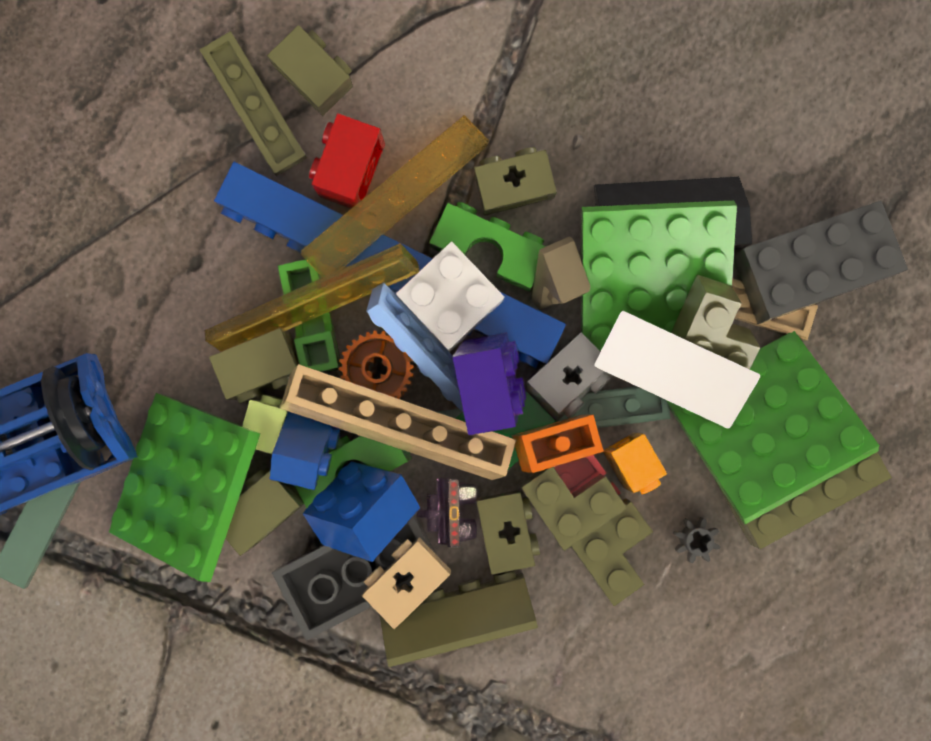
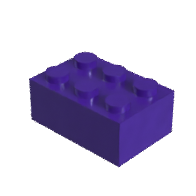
(488, 383)

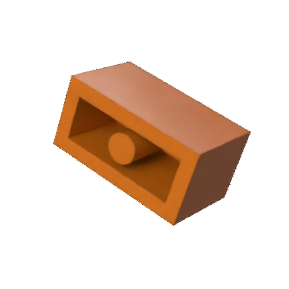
(557, 443)

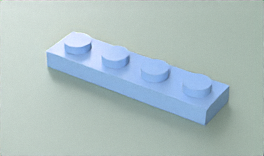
(415, 339)

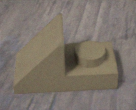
(559, 274)

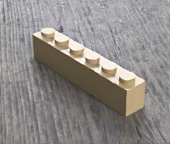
(396, 423)

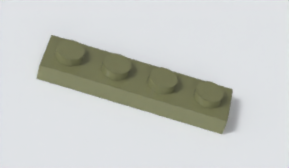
(253, 103)

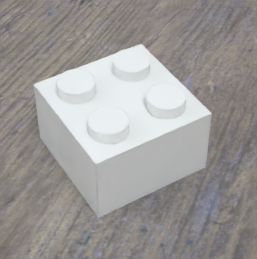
(450, 296)

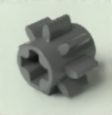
(686, 537)

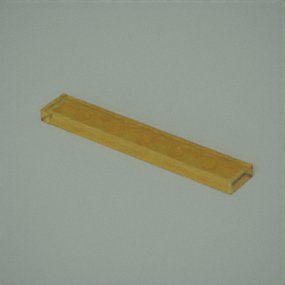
(395, 197)
(315, 298)

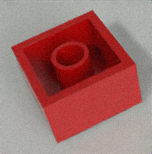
(347, 161)

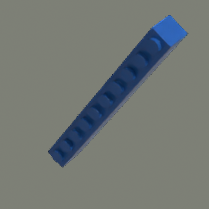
(302, 220)

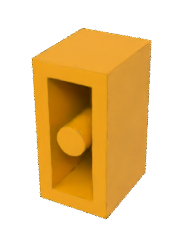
(635, 463)

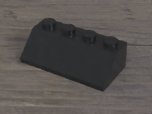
(681, 192)

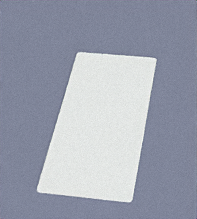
(676, 370)

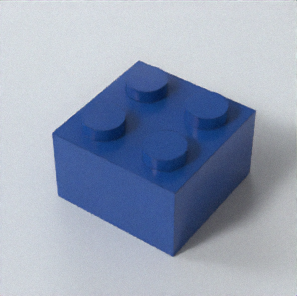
(361, 510)

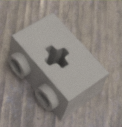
(548, 383)

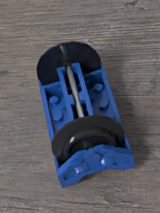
(57, 431)

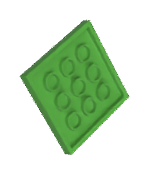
(648, 259)
(785, 436)
(184, 486)

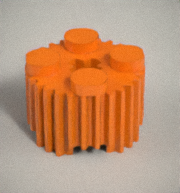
(366, 351)

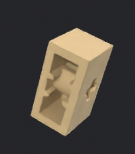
(398, 603)

